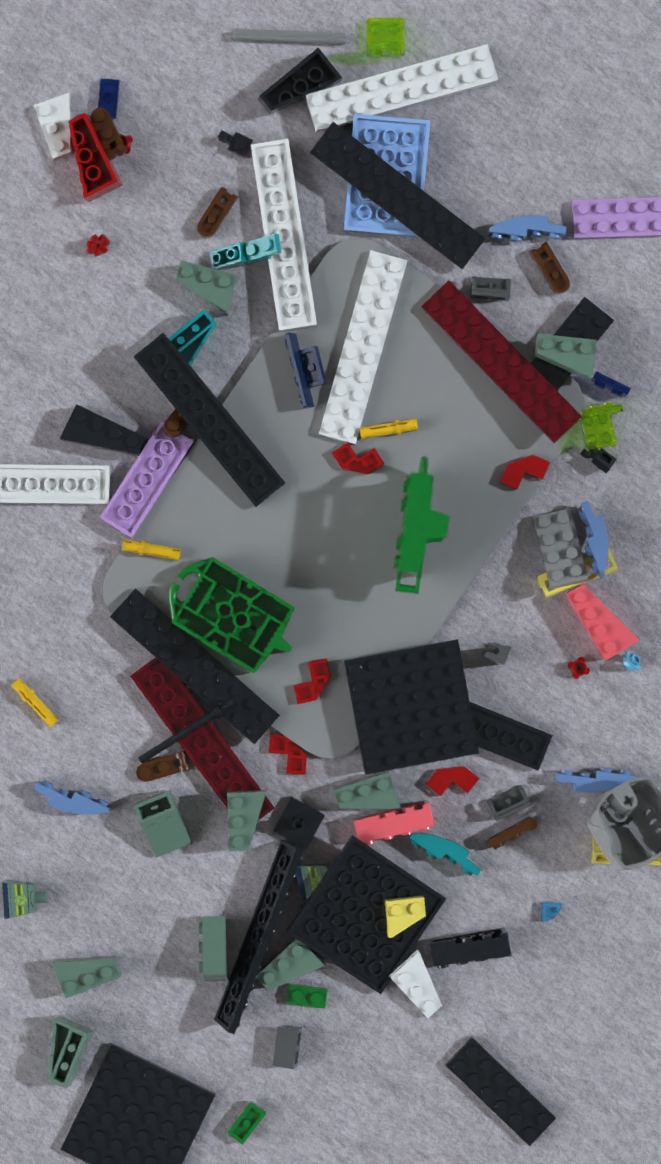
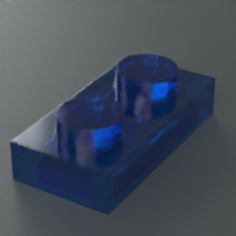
(617, 388)

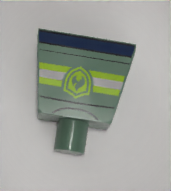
(309, 877)
(21, 898)

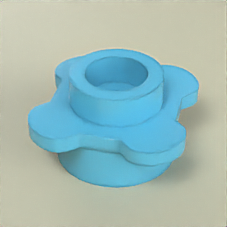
(631, 661)

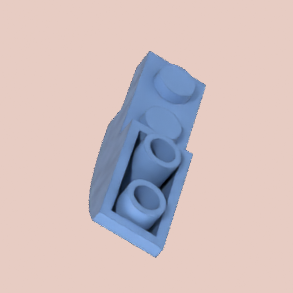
(518, 227)
(597, 539)
(602, 780)
(79, 804)

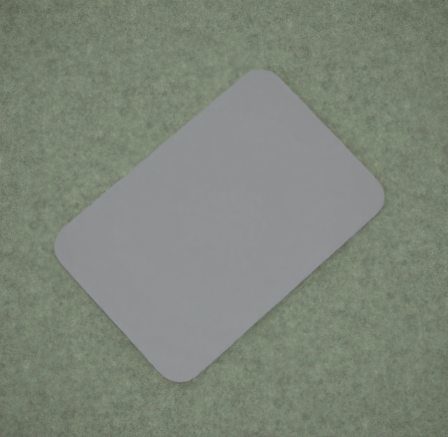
(334, 531)

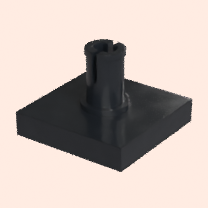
(299, 822)

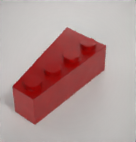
(95, 168)

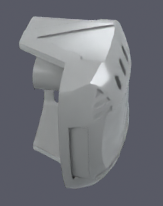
(632, 836)

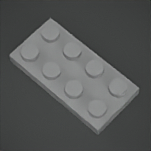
(560, 548)

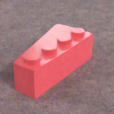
(602, 626)
(394, 822)

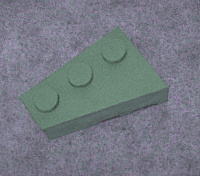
(209, 284)
(569, 353)
(368, 793)
(243, 815)
(213, 948)
(289, 964)
(85, 973)
(67, 1051)

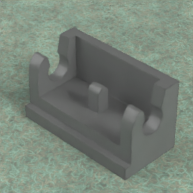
(490, 288)
(501, 653)
(508, 803)
(287, 1046)

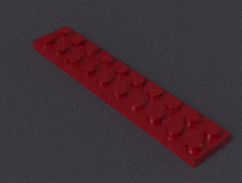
(501, 362)
(203, 746)

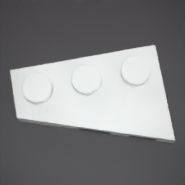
(54, 122)
(416, 984)

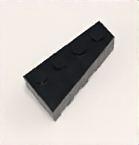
(308, 76)
(96, 431)
(470, 947)

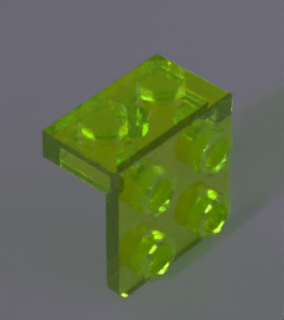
(385, 37)
(598, 425)

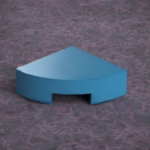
(549, 910)

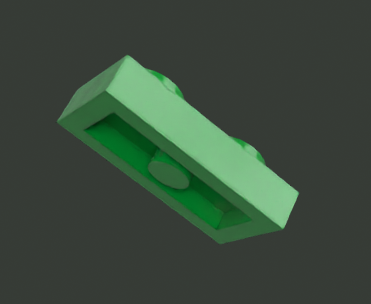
(307, 995)
(246, 1122)

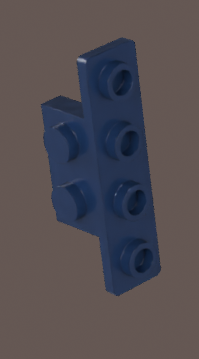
(307, 368)

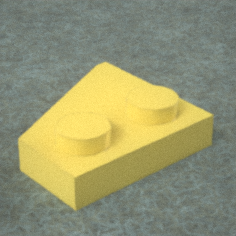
(403, 913)

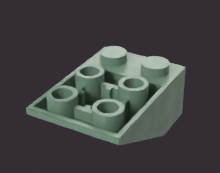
(162, 823)

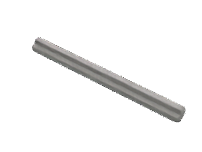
(289, 36)

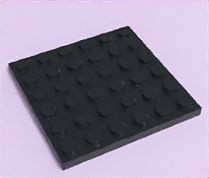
(411, 706)
(348, 914)
(137, 1114)

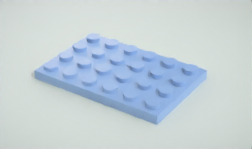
(401, 145)

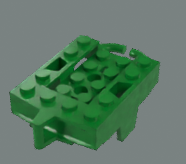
(418, 526)
(203, 619)

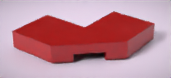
(349, 461)
(530, 465)
(311, 690)
(296, 756)
(445, 776)

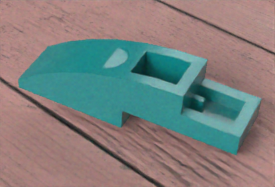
(246, 253)
(439, 846)

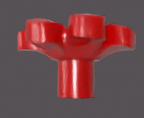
(97, 244)

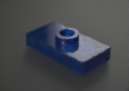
(109, 96)

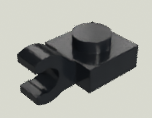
(238, 144)
(601, 458)

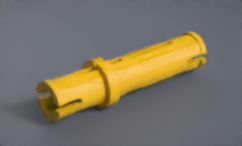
(389, 428)
(151, 549)
(38, 706)

